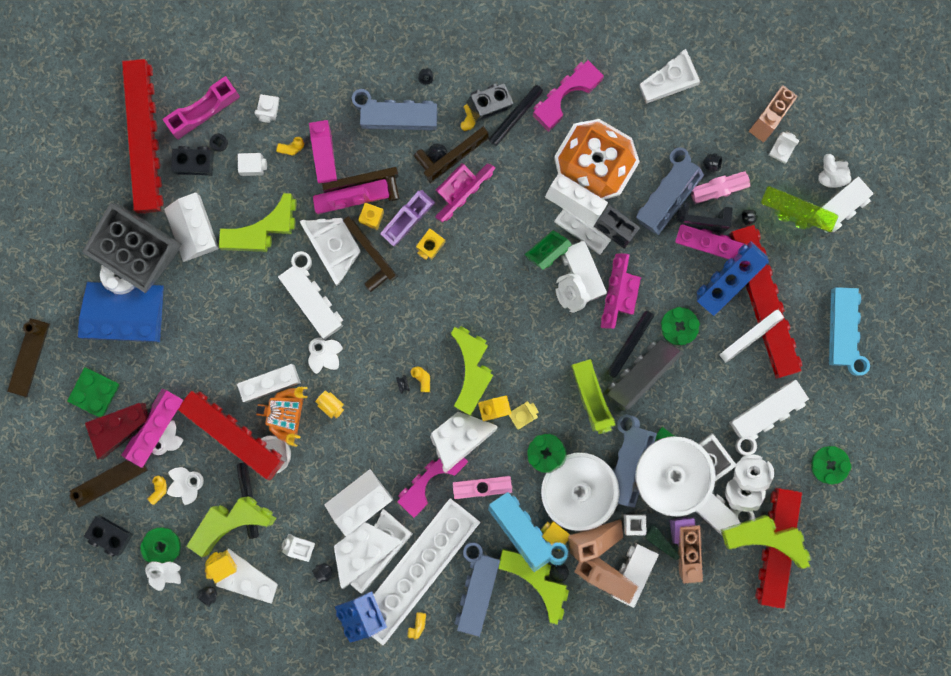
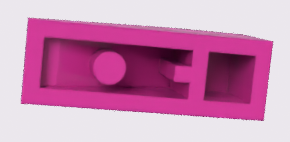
(323, 151)

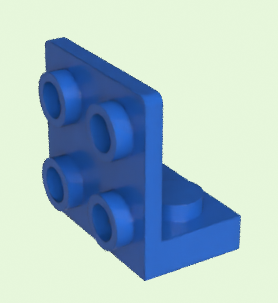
(360, 617)

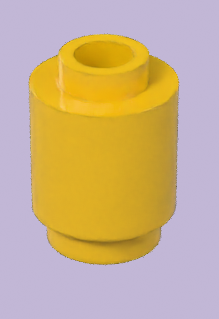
(330, 404)

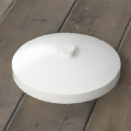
(675, 476)
(581, 492)

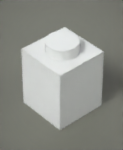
(251, 164)
(634, 524)

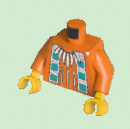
(284, 414)

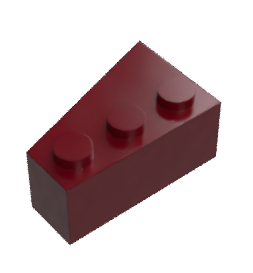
(115, 428)

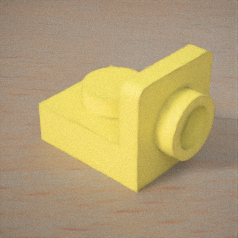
(524, 414)

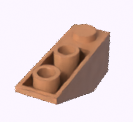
(773, 114)
(594, 542)
(690, 554)
(607, 578)

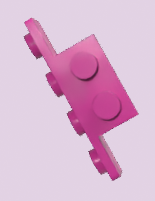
(459, 187)
(351, 196)
(708, 242)
(621, 292)

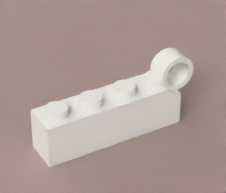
(309, 299)
(767, 412)
(718, 514)

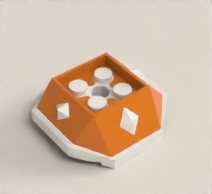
(597, 138)

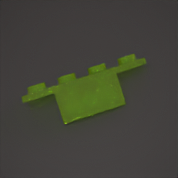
(798, 210)

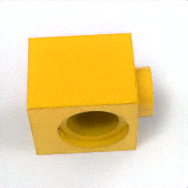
(371, 216)
(433, 237)
(494, 408)
(554, 533)
(220, 567)

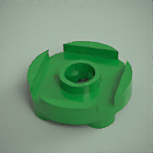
(669, 328)
(540, 444)
(819, 464)
(167, 537)

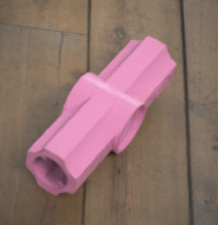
(720, 187)
(468, 489)

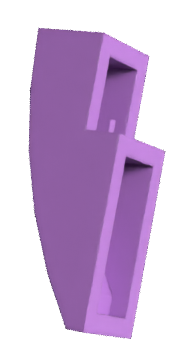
(407, 217)

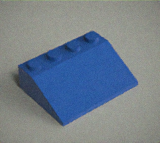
(121, 316)

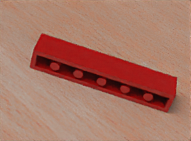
(231, 435)
(777, 565)

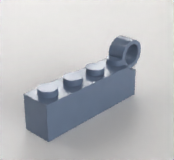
(396, 115)
(670, 193)
(635, 443)
(478, 593)

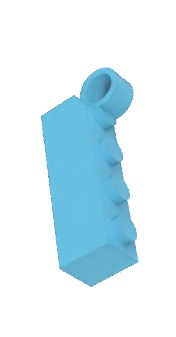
(844, 329)
(523, 534)

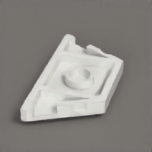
(333, 245)
(459, 437)
(361, 551)

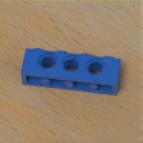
(715, 302)

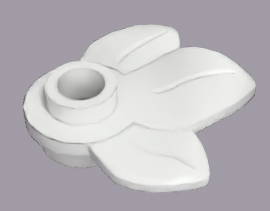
(326, 356)
(168, 440)
(182, 484)
(162, 572)

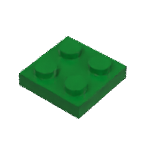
(548, 250)
(93, 392)

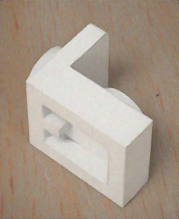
(267, 108)
(784, 146)
(297, 547)

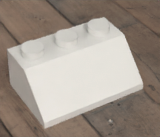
(191, 227)
(358, 502)

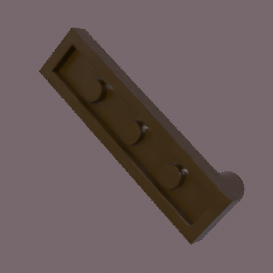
(433, 171)
(388, 174)
(386, 271)
(28, 357)
(105, 482)

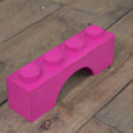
(584, 79)
(188, 118)
(145, 440)
(414, 499)

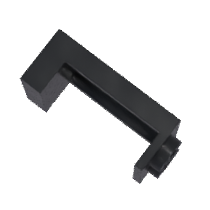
(718, 224)

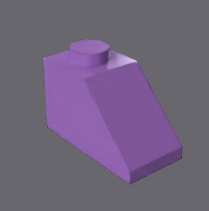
(675, 525)

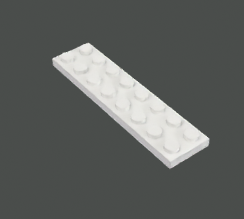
(422, 565)

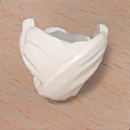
(835, 172)

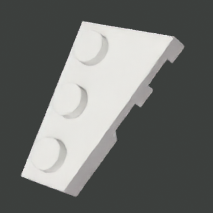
(673, 78)
(249, 581)

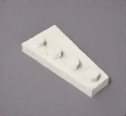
(393, 527)

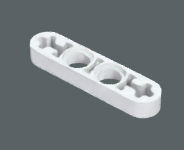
(751, 336)

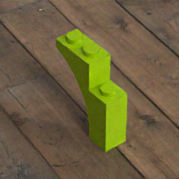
(257, 236)
(475, 377)
(592, 397)
(220, 522)
(760, 532)
(551, 592)

